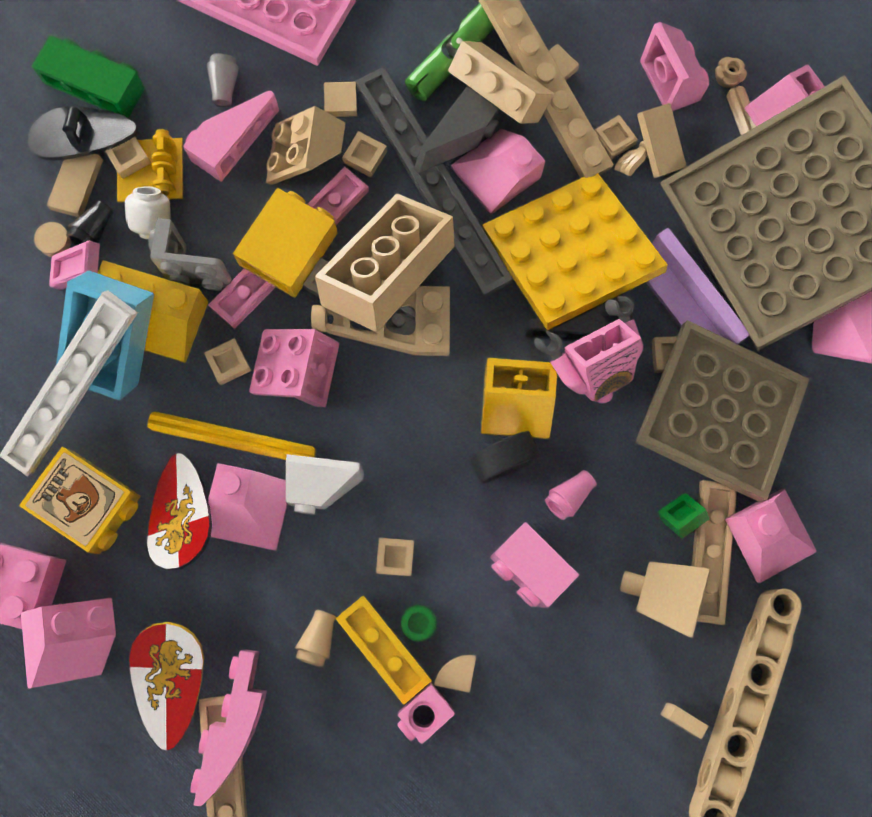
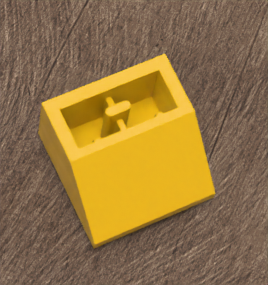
(518, 397)

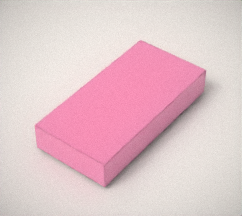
(73, 263)

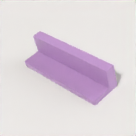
(690, 294)

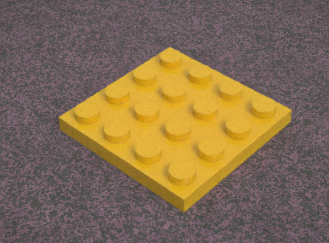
(573, 250)

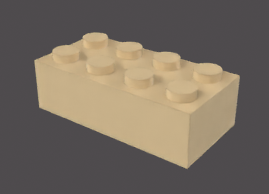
(385, 262)

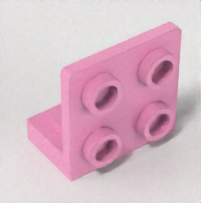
(295, 365)

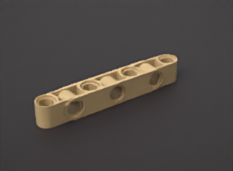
(746, 706)

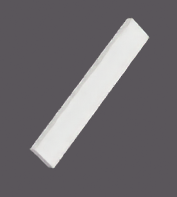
(68, 382)

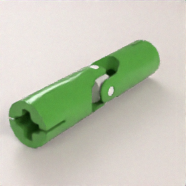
(435, 67)

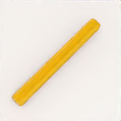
(227, 436)

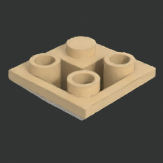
(303, 143)

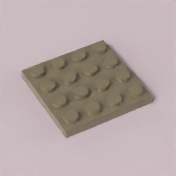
(723, 411)

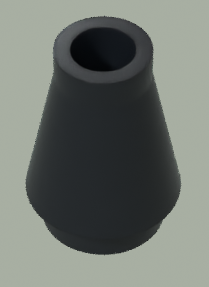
(90, 224)

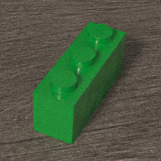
(88, 76)

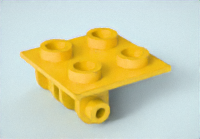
(163, 172)

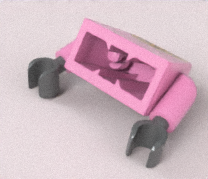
(602, 359)

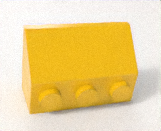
(174, 312)

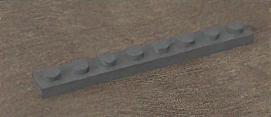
(434, 183)

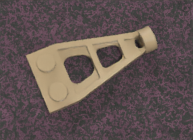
(431, 325)

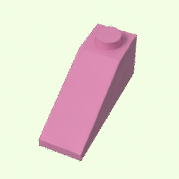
(227, 136)

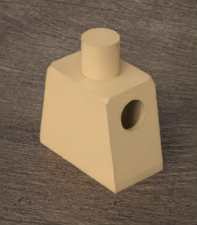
(669, 594)

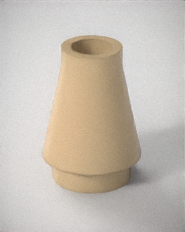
(316, 640)

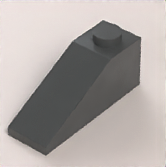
(459, 131)

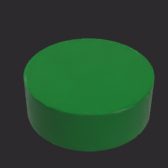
(418, 623)

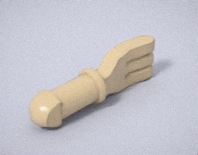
(632, 160)

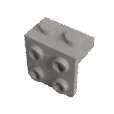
(169, 256)

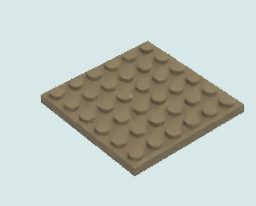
(786, 213)

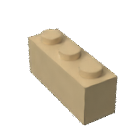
(500, 82)

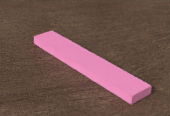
(247, 289)

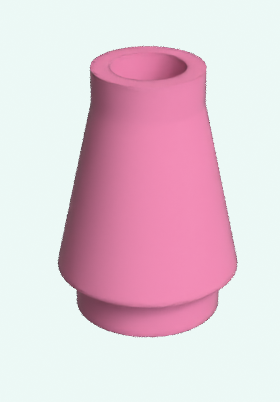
(568, 497)

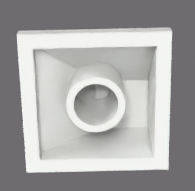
(318, 481)

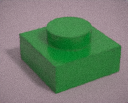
(683, 515)

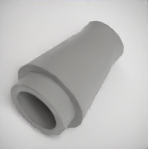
(222, 76)

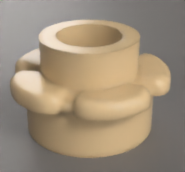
(725, 76)

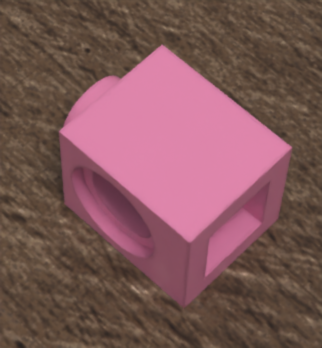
(433, 698)

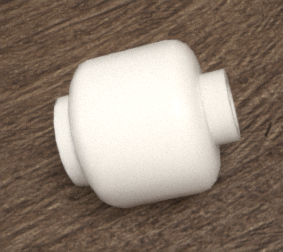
(144, 208)

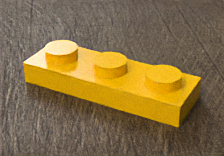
(383, 649)

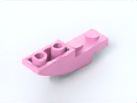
(227, 742)

